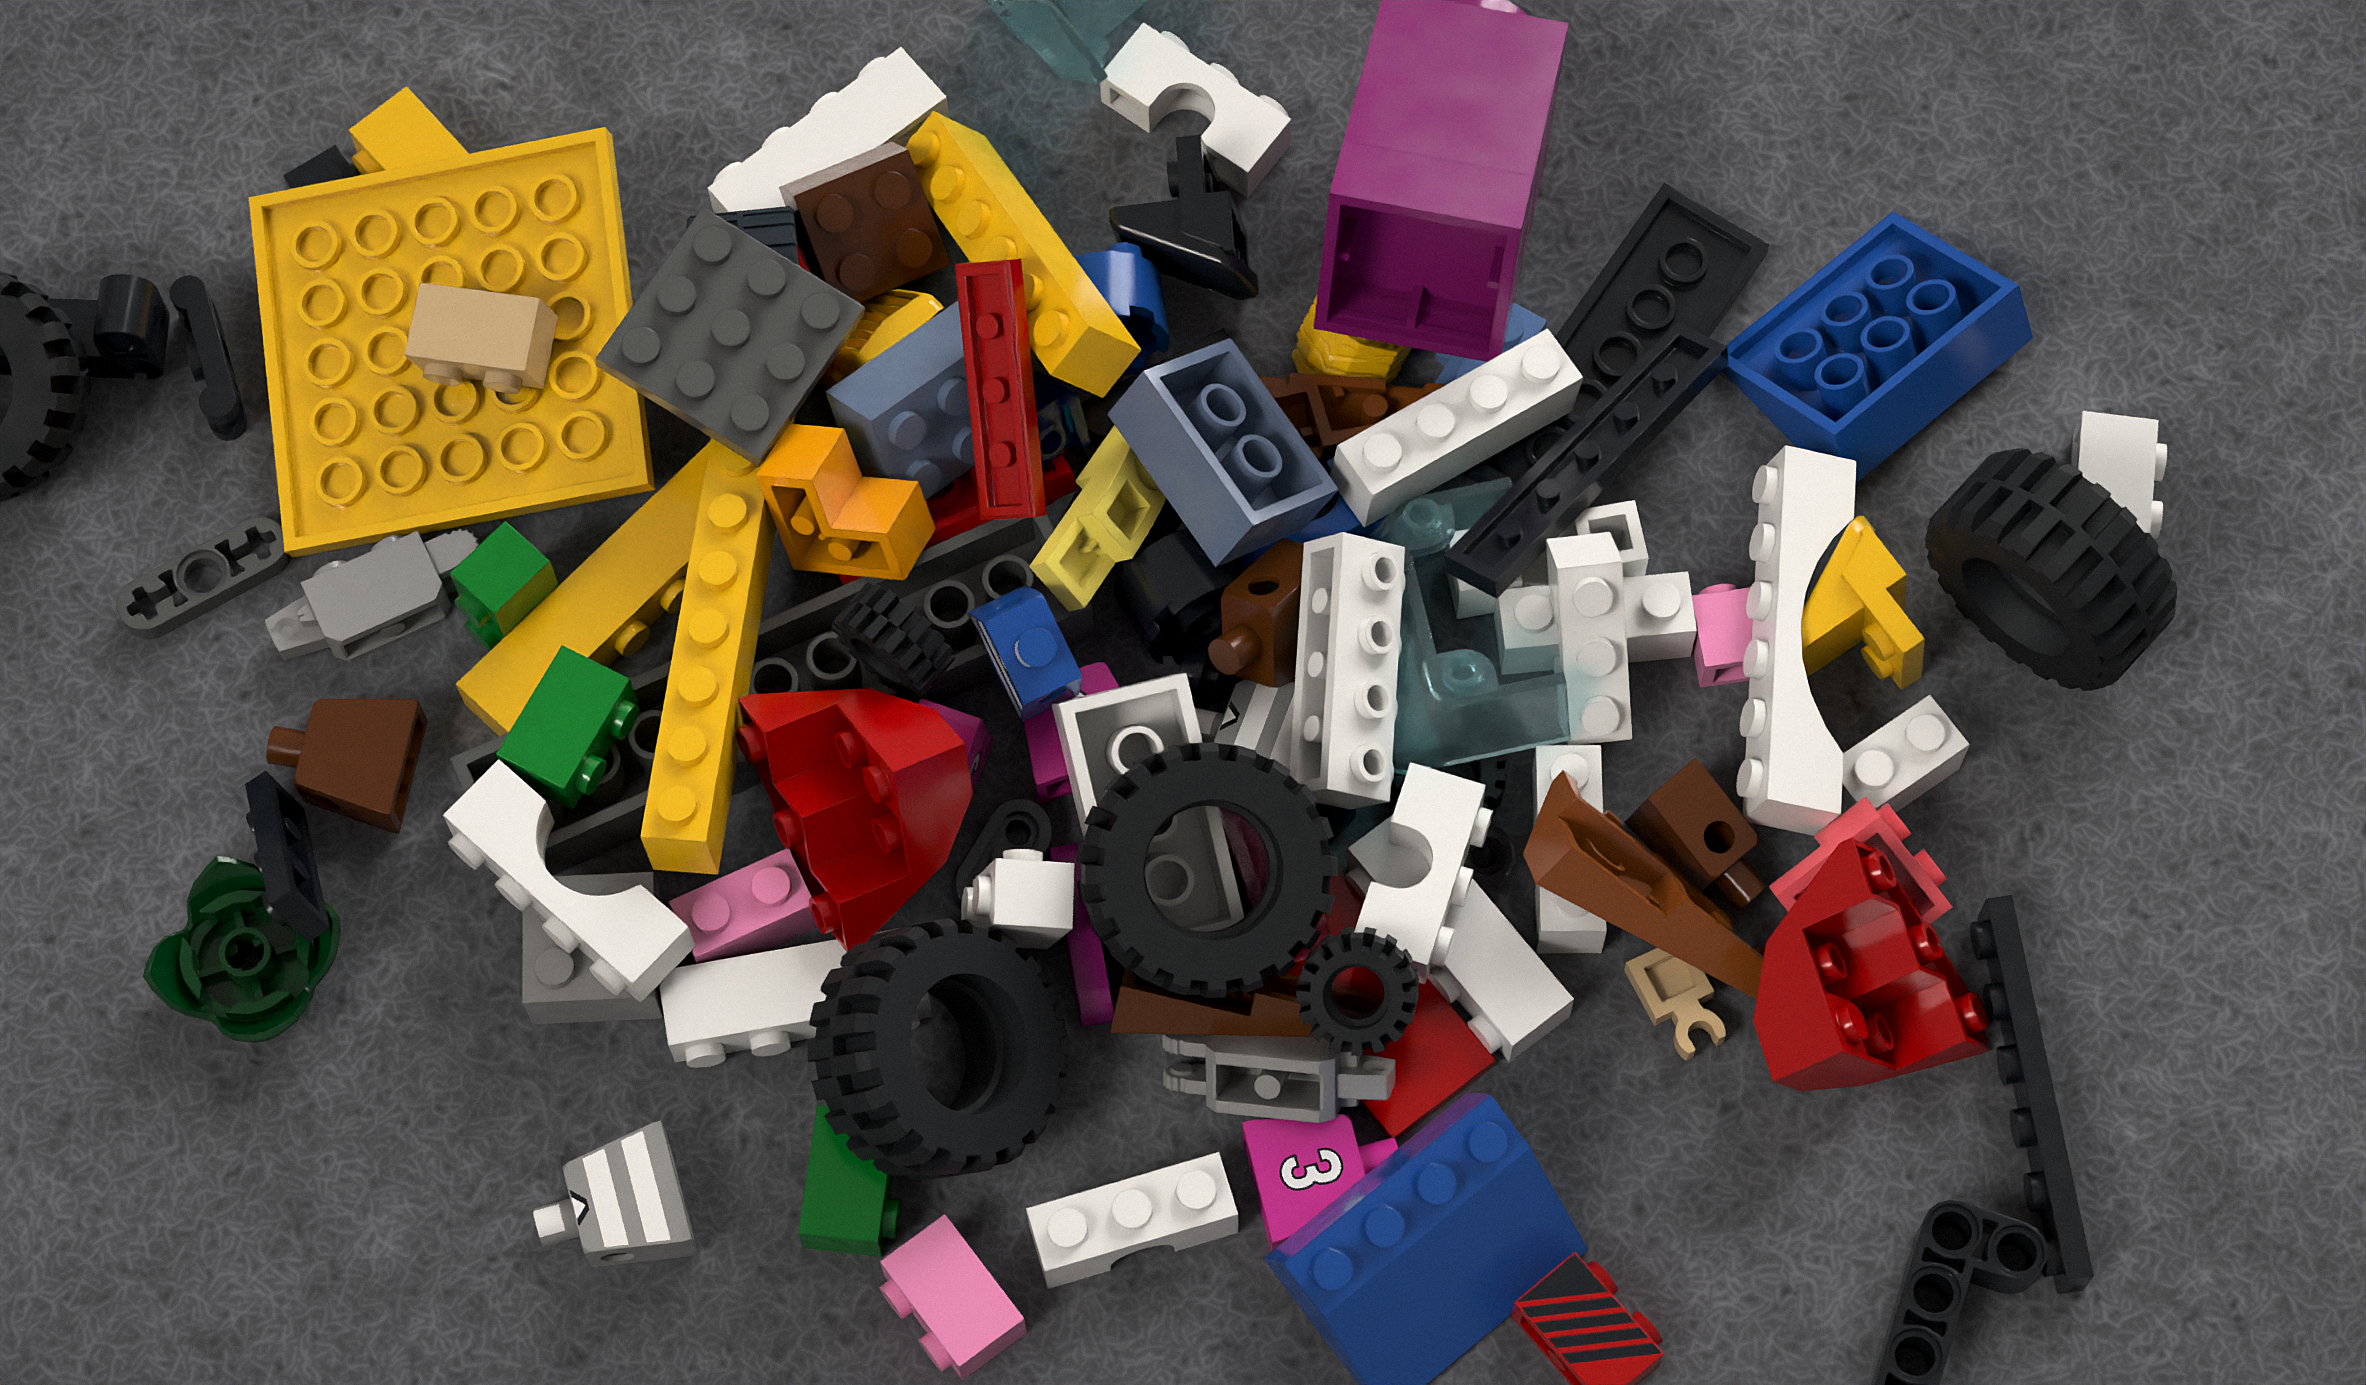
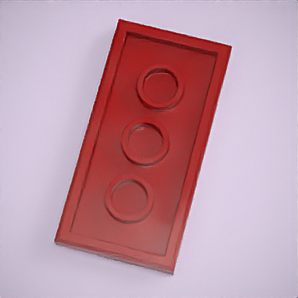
(1433, 1056)

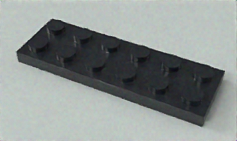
(1669, 269)

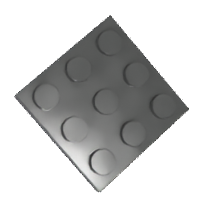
(730, 336)

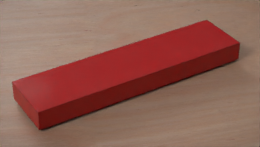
(1000, 389)

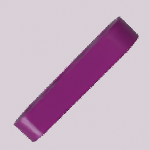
(1085, 953)

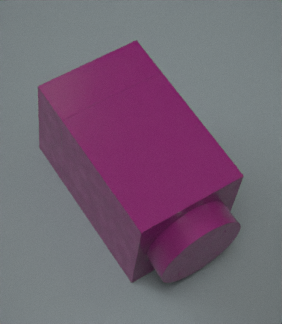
(1440, 175)

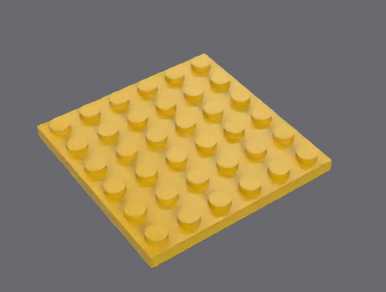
(356, 425)

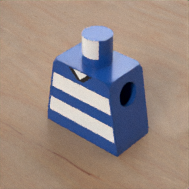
(1027, 651)

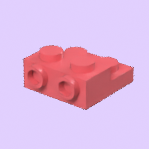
(1884, 832)

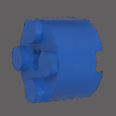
(1134, 294)

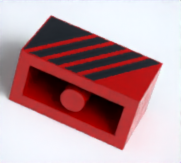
(1586, 1328)

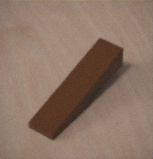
(1261, 1012)

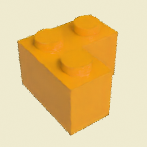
(836, 516)

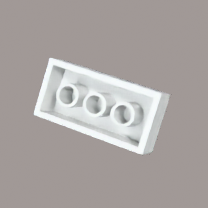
(1189, 856)

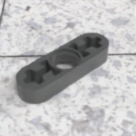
(179, 569)

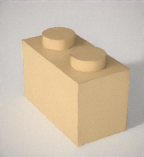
(481, 337)

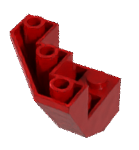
(859, 795)
(1860, 983)

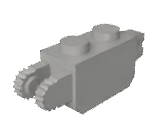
(373, 598)
(1276, 1075)

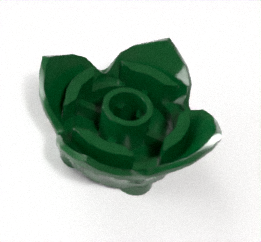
(226, 917)

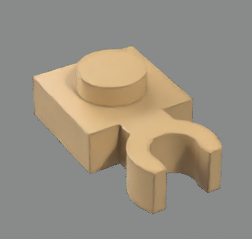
(1675, 992)

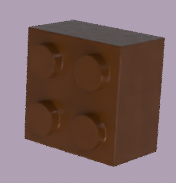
(866, 223)

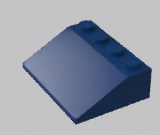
(1878, 343)
(1428, 1247)

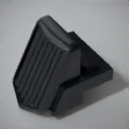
(1198, 234)

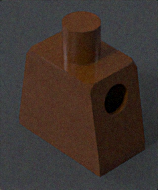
(1262, 618)
(355, 757)
(1696, 810)

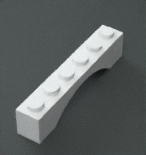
(1791, 758)

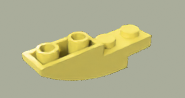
(1101, 525)

